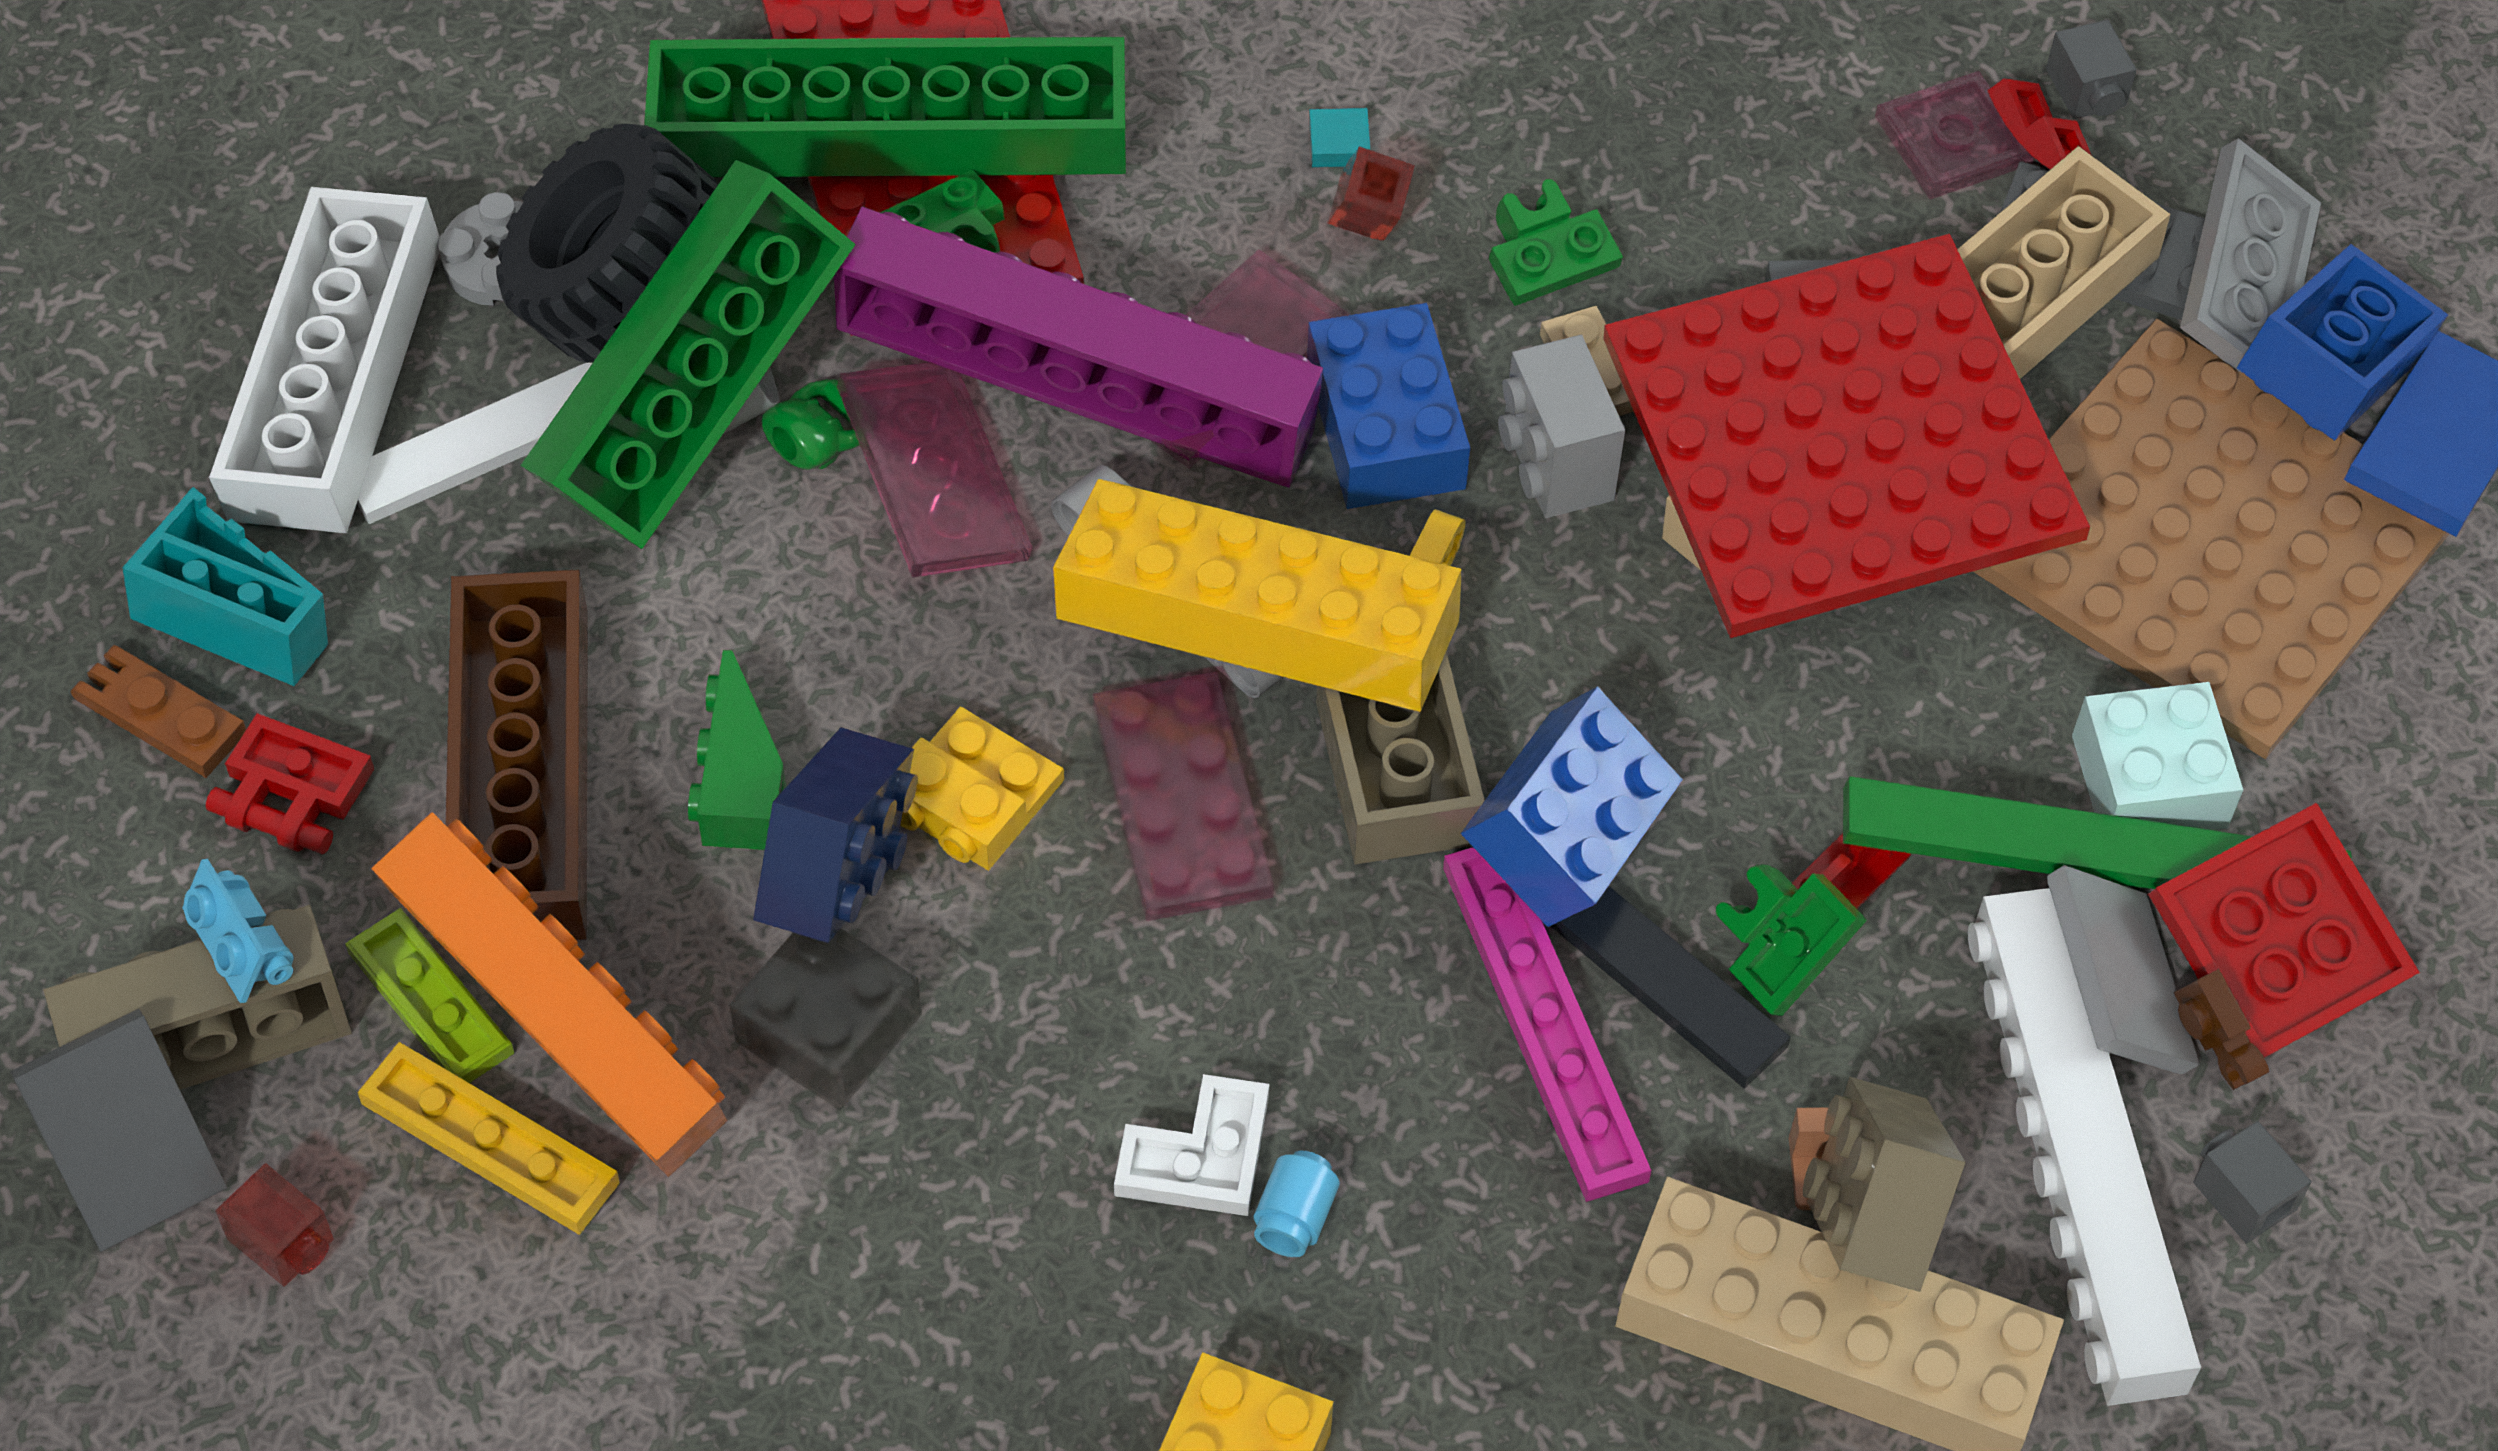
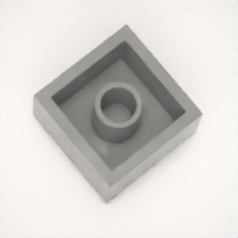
(1562, 427)

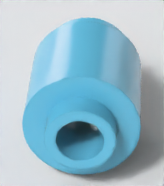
(1295, 1203)

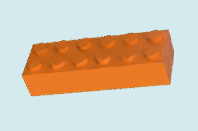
(544, 987)

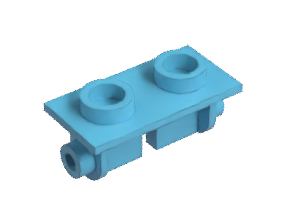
(222, 913)

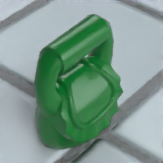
(805, 431)

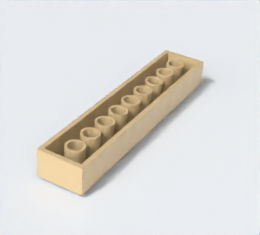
(2047, 265)

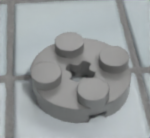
(467, 247)

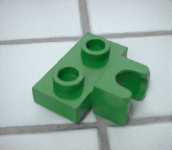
(958, 207)
(1549, 248)
(1788, 934)

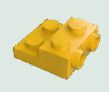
(977, 788)

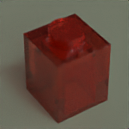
(1371, 194)
(276, 1225)

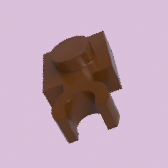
(2217, 1021)

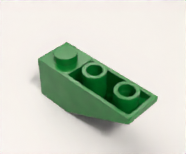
(739, 765)

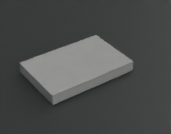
(2121, 970)

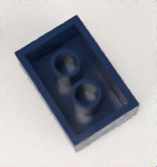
(835, 834)

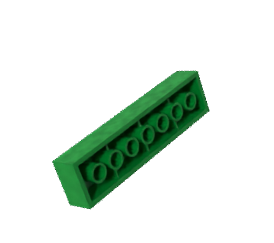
(893, 105)

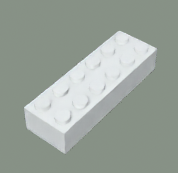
(326, 360)

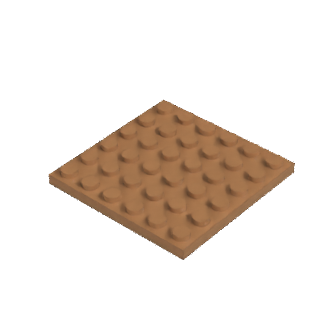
(2217, 539)

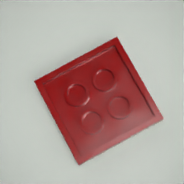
(2286, 929)

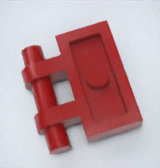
(298, 767)

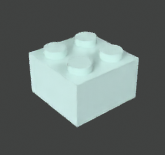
(2158, 756)

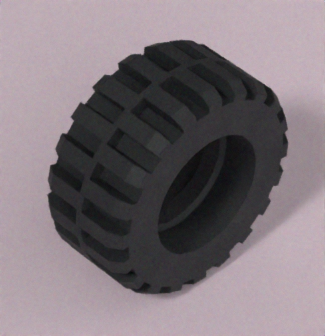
(597, 234)

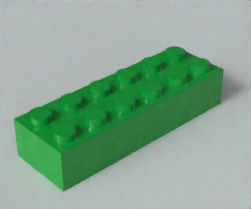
(689, 353)

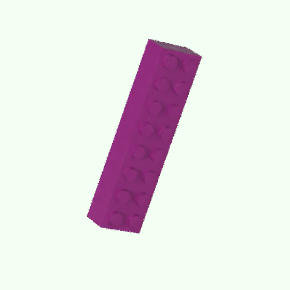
(1076, 346)

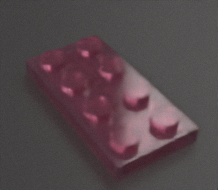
(1182, 796)

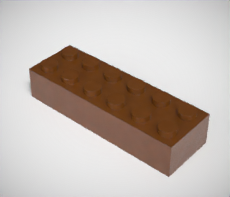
(522, 731)

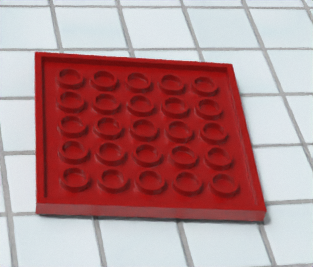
(1843, 435)

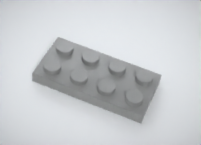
(2248, 252)

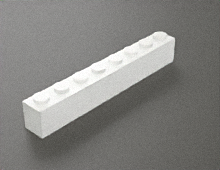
(2085, 1155)

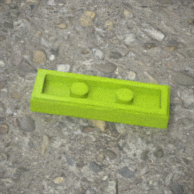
(429, 997)

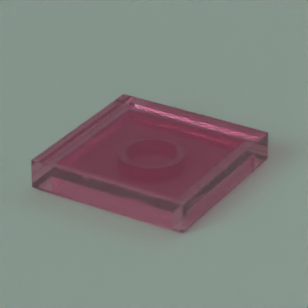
(1951, 135)

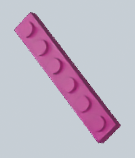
(1549, 1029)

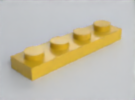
(489, 1138)

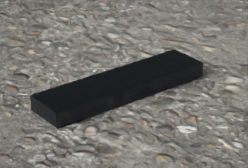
(1675, 986)

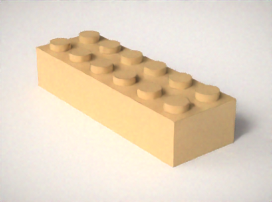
(1779, 1309)

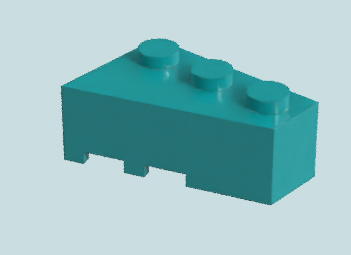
(225, 594)

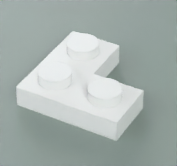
(1205, 1168)

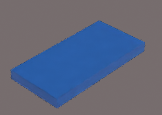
(2436, 437)

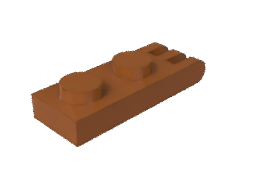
(161, 711)

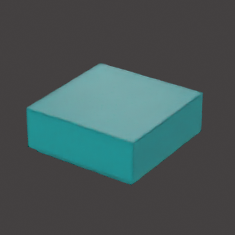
(1337, 135)

